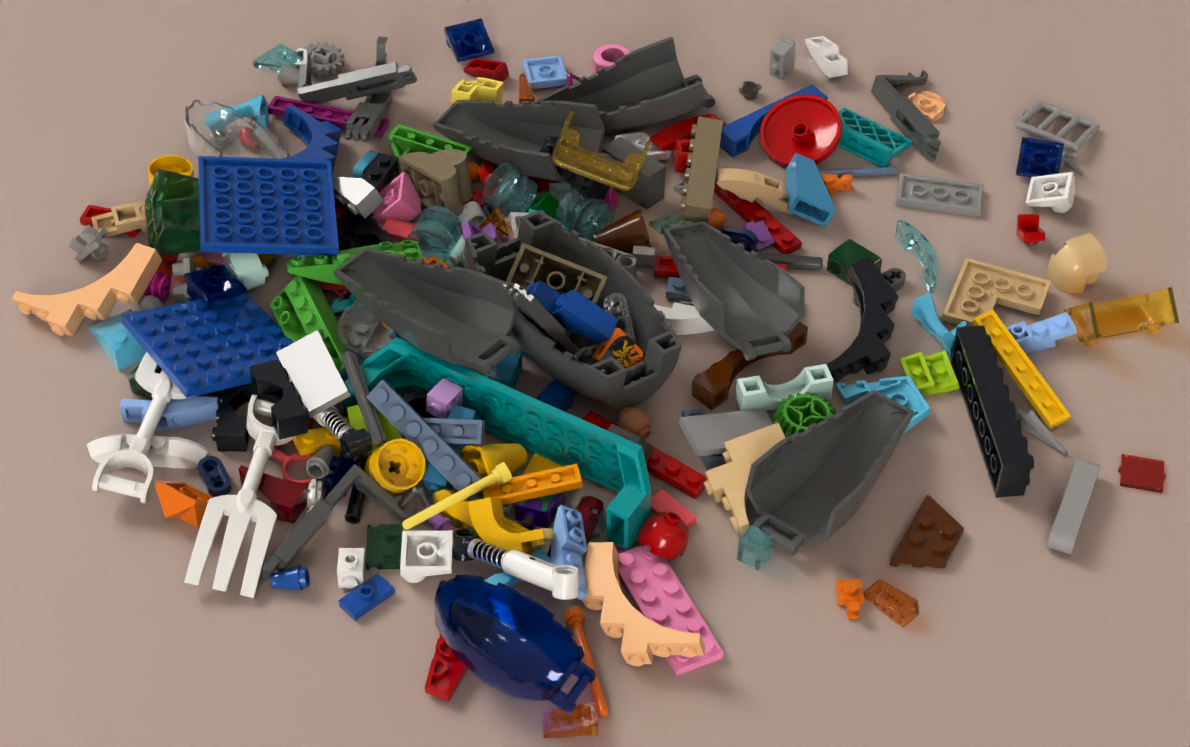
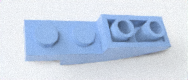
(1043, 333)
(176, 415)
(569, 543)

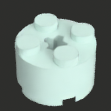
(246, 268)

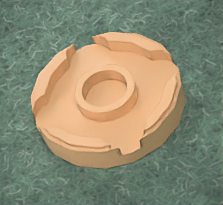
(929, 104)

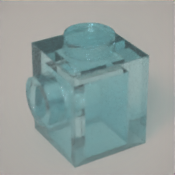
(755, 547)

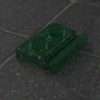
(384, 546)

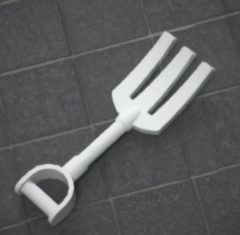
(135, 457)
(241, 511)

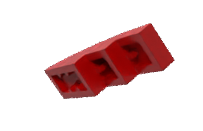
(667, 137)

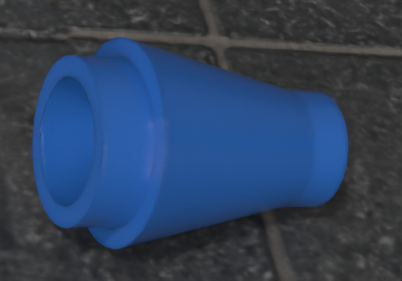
(293, 578)

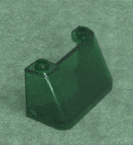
(173, 213)

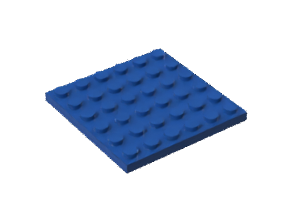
(267, 206)
(207, 343)

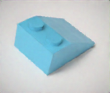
(118, 341)

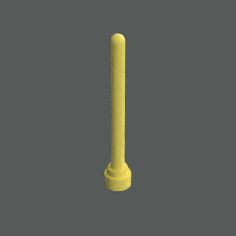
(499, 475)

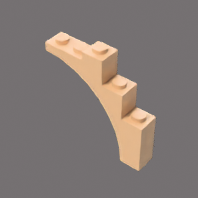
(124, 283)
(619, 618)

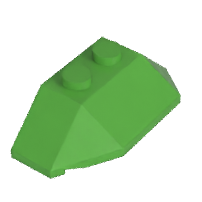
(410, 140)

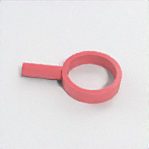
(287, 461)

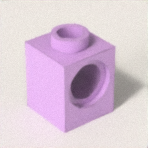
(442, 397)

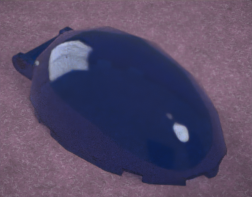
(510, 641)

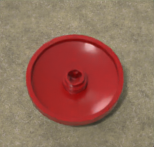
(801, 126)

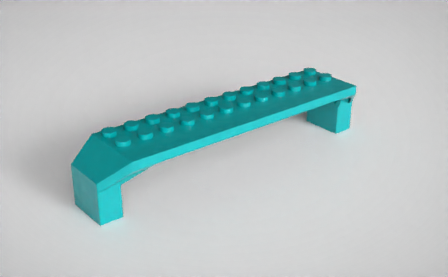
(533, 424)

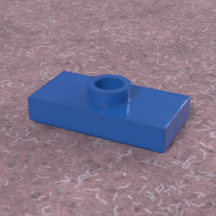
(366, 596)

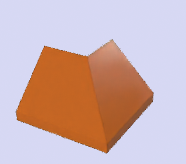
(182, 501)

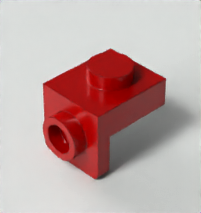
(1028, 228)

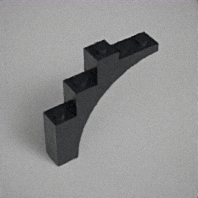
(875, 301)

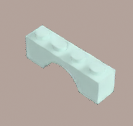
(756, 394)

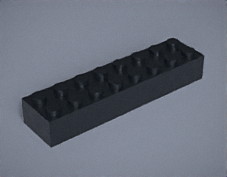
(991, 412)

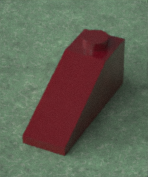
(281, 496)

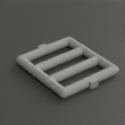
(1056, 112)

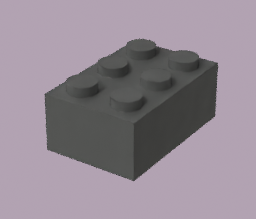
(651, 180)

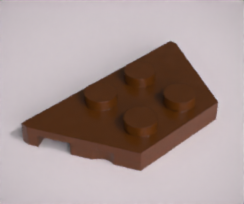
(929, 537)

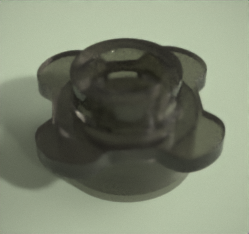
(750, 90)

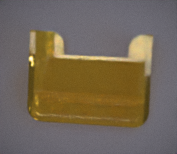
(594, 165)

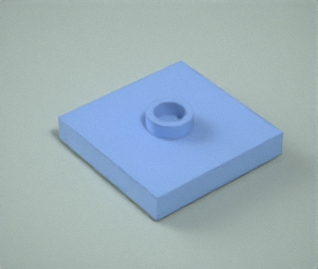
(545, 72)

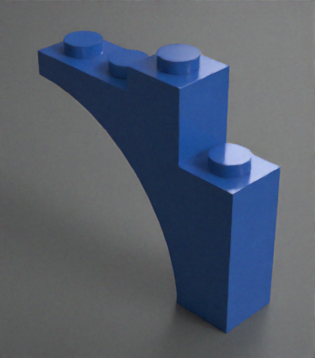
(574, 312)

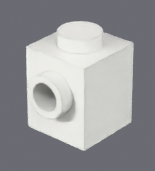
(351, 567)

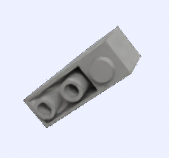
(357, 195)

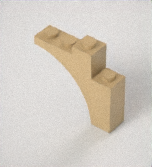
(729, 481)

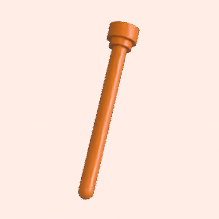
(575, 619)

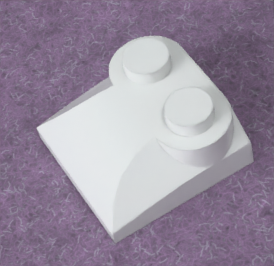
(1052, 191)
(425, 554)

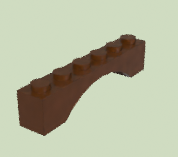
(714, 384)

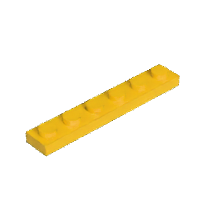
(1023, 371)

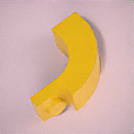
(492, 527)

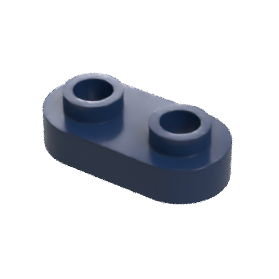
(741, 235)
(214, 476)

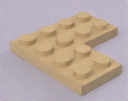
(985, 285)

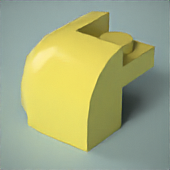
(479, 90)

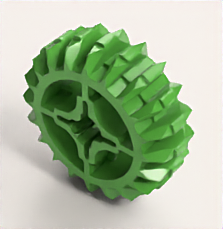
(800, 411)

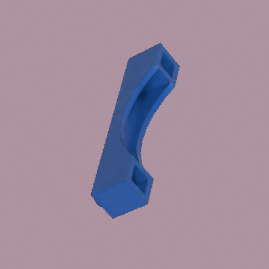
(740, 133)

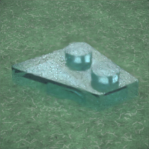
(277, 57)

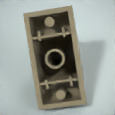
(440, 178)
(556, 272)

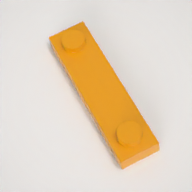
(536, 484)

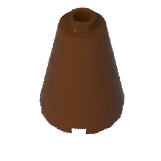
(624, 233)

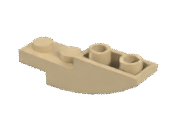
(752, 184)
(122, 219)

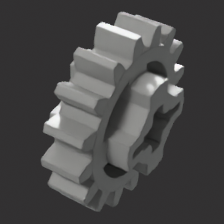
(325, 59)

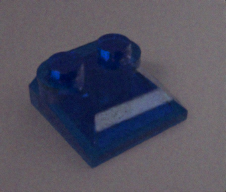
(468, 40)
(1039, 157)
(213, 284)

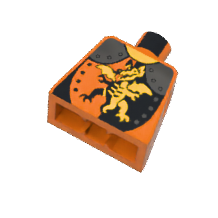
(621, 348)

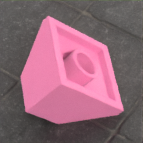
(399, 202)

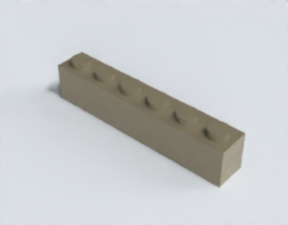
(702, 170)

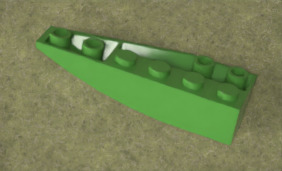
(323, 266)
(303, 310)

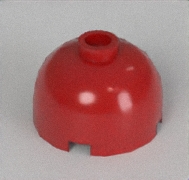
(664, 534)

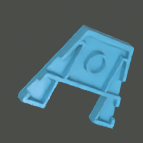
(896, 388)

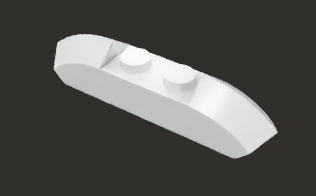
(164, 450)

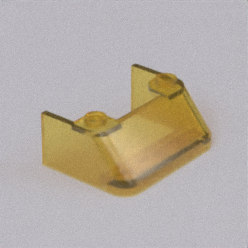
(1124, 316)

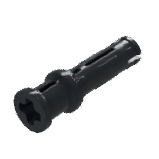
(357, 497)

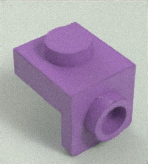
(470, 229)
(762, 233)

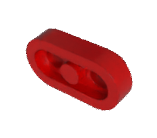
(486, 170)

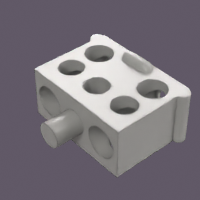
(782, 58)

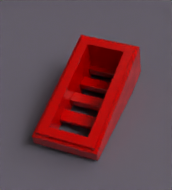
(487, 69)

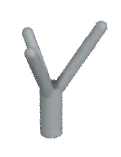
(1066, 159)
(416, 489)

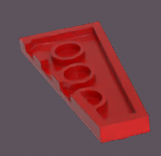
(444, 672)

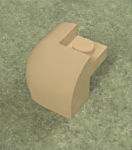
(1077, 264)

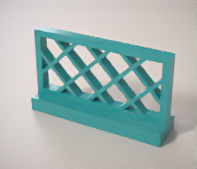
(869, 145)

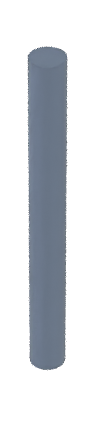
(861, 172)

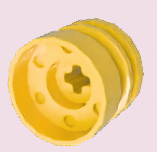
(170, 163)
(407, 464)

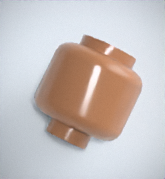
(635, 421)

